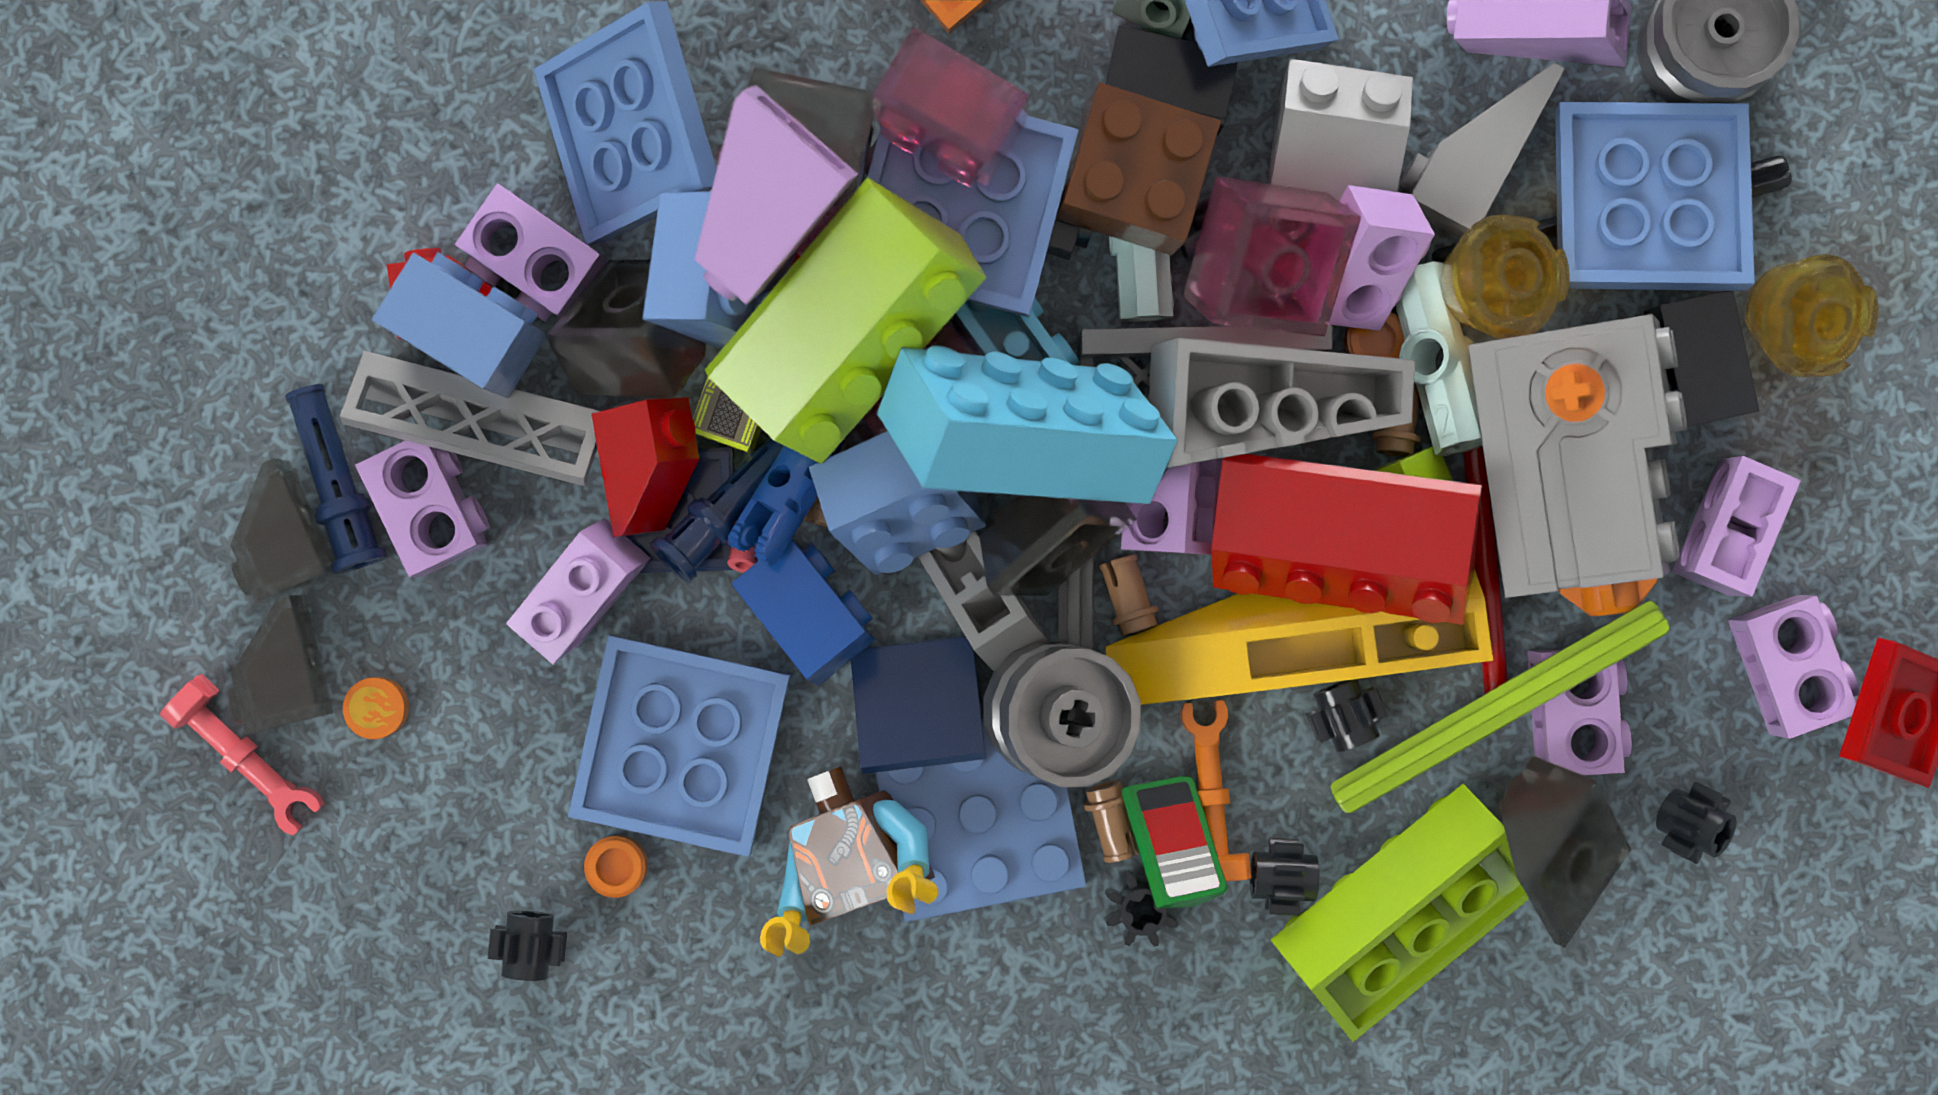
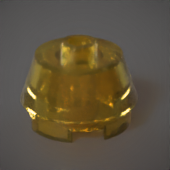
(1504, 277)
(1811, 314)

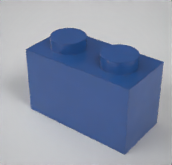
(806, 612)

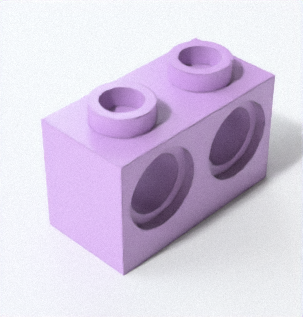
(537, 245)
(1383, 255)
(1190, 499)
(410, 513)
(1736, 526)
(577, 591)
(1780, 673)
(1597, 707)

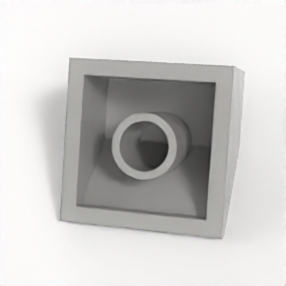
(1340, 128)

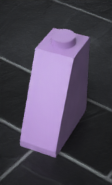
(1544, 29)
(765, 196)

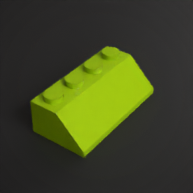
(838, 319)
(1405, 912)

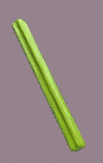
(1500, 706)

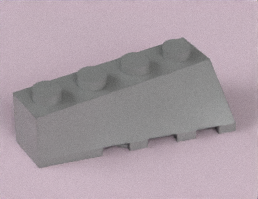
(1259, 398)

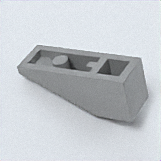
(1469, 166)
(990, 622)

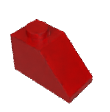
(645, 461)

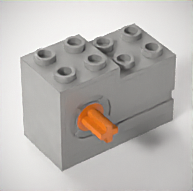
(1572, 459)

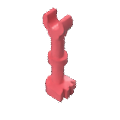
(238, 754)

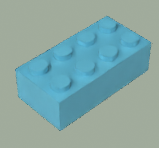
(1025, 426)

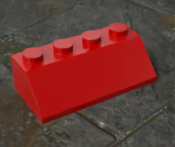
(1345, 537)

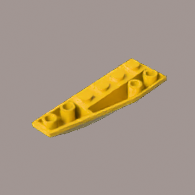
(1281, 643)

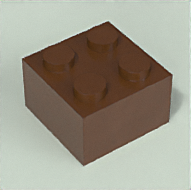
(1137, 169)

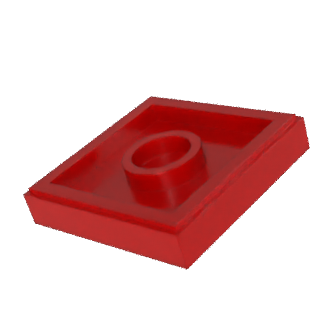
(1896, 715)

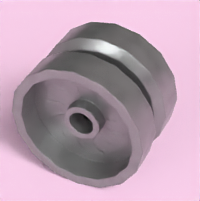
(1715, 47)
(1097, 719)

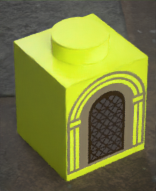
(724, 420)

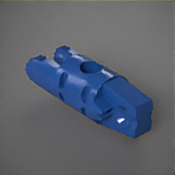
(777, 507)

